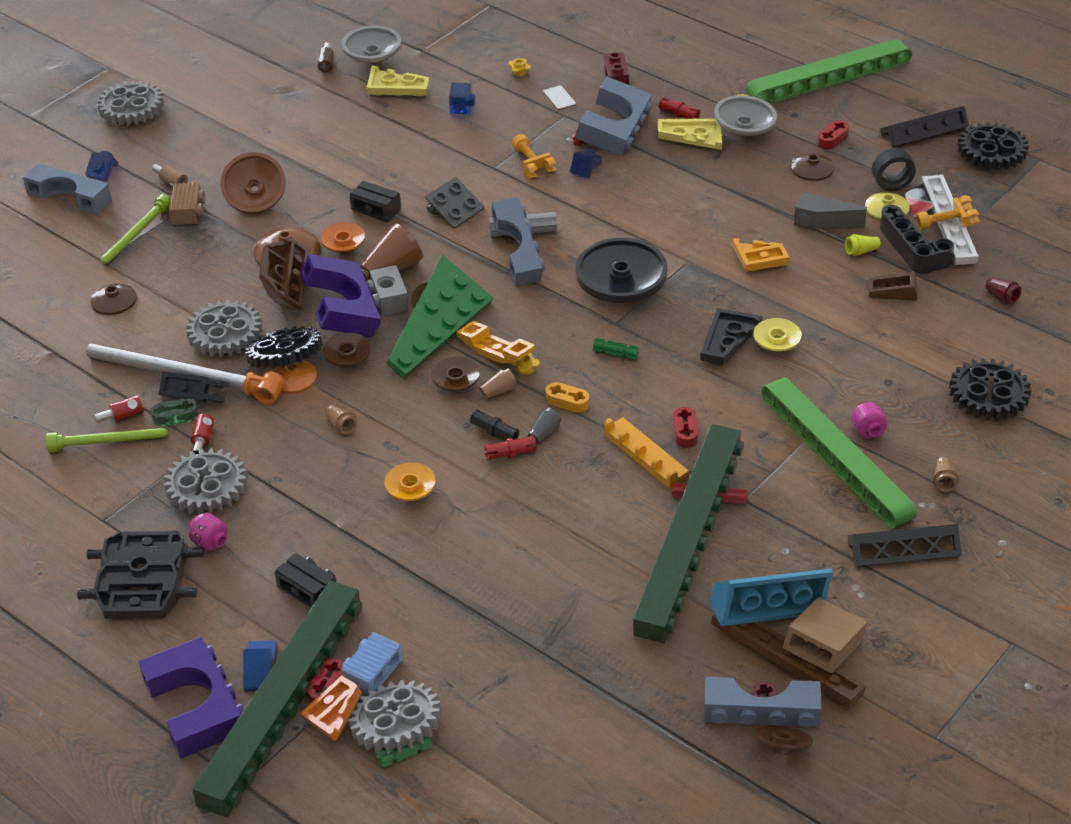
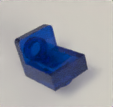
(584, 161)
(100, 165)

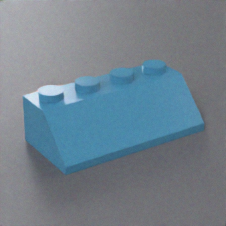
(768, 596)

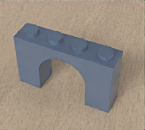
(615, 134)

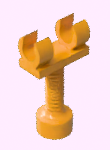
(533, 163)
(959, 209)

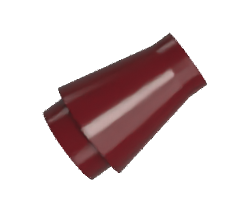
(1005, 290)

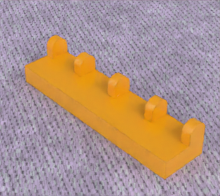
(645, 452)

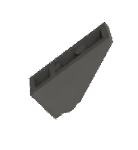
(827, 213)

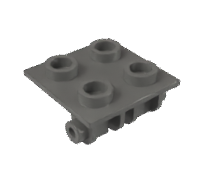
(453, 202)

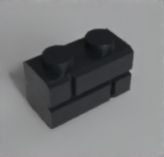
(375, 201)
(303, 579)

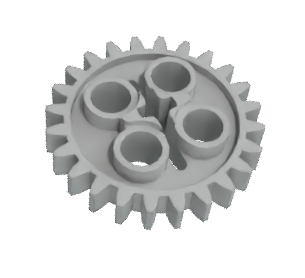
(130, 103)
(224, 328)
(205, 481)
(395, 716)

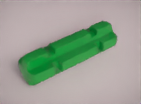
(615, 348)
(386, 759)

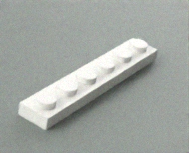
(951, 229)

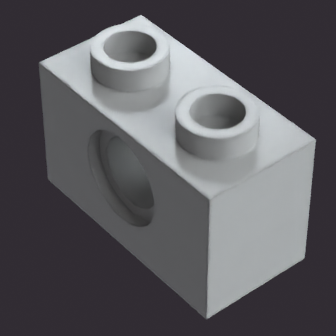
(388, 290)

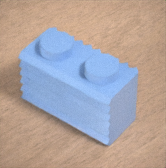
(372, 662)

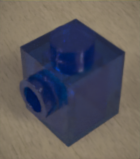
(461, 98)

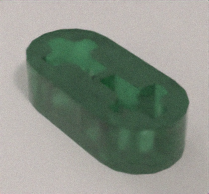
(174, 412)

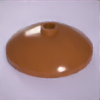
(250, 171)
(301, 235)

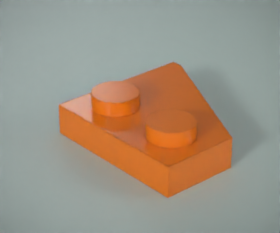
(333, 708)

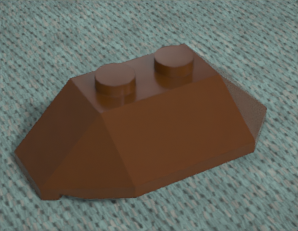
(282, 272)

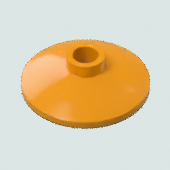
(410, 481)

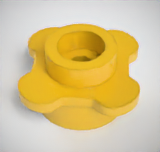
(519, 66)
(526, 365)

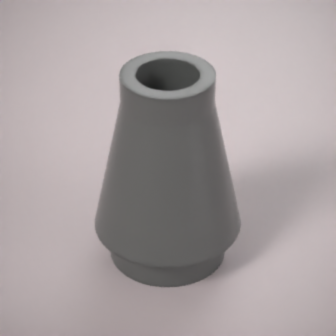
(545, 424)

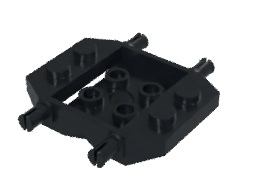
(164, 560)

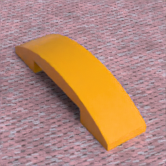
(479, 339)

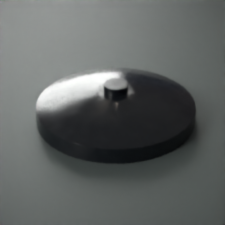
(621, 270)

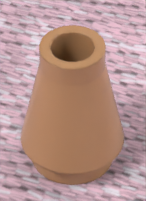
(500, 383)
(341, 419)
(945, 476)

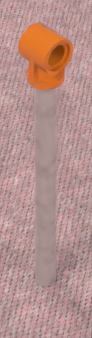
(265, 388)

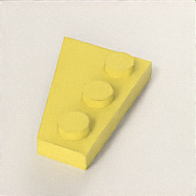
(390, 83)
(691, 131)

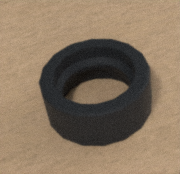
(889, 157)

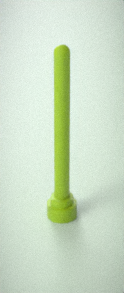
(161, 206)
(56, 442)

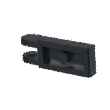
(189, 386)

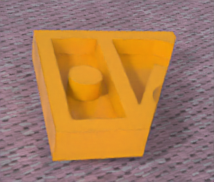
(760, 254)

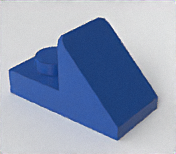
(257, 663)

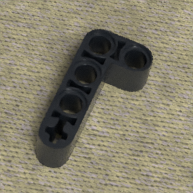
(912, 246)

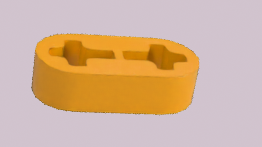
(567, 397)

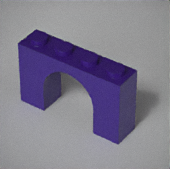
(346, 278)
(193, 665)

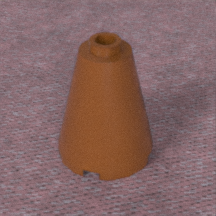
(393, 250)

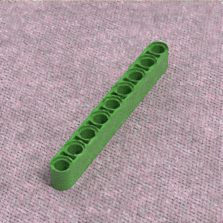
(829, 71)
(839, 453)

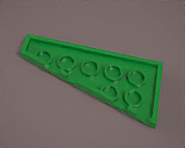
(444, 307)

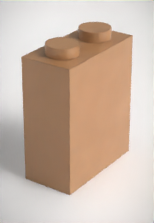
(824, 635)

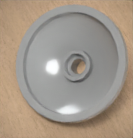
(371, 44)
(745, 115)

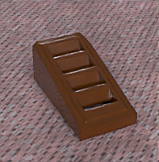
(898, 287)

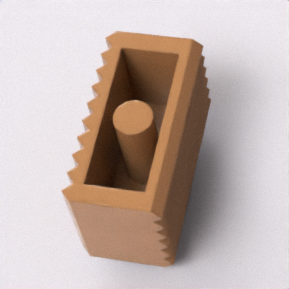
(186, 204)

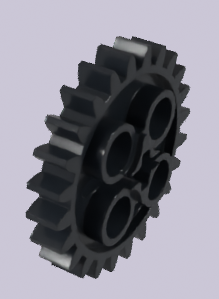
(993, 146)
(284, 347)
(1009, 389)

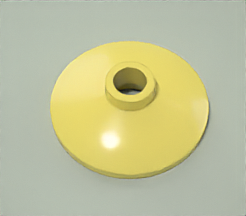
(878, 201)
(777, 334)

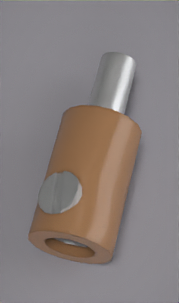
(170, 175)

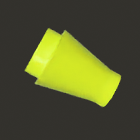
(861, 244)

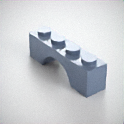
(49, 181)
(510, 220)
(793, 707)

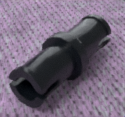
(493, 426)

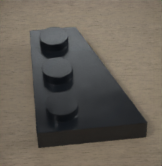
(727, 334)

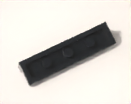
(926, 126)
(905, 534)

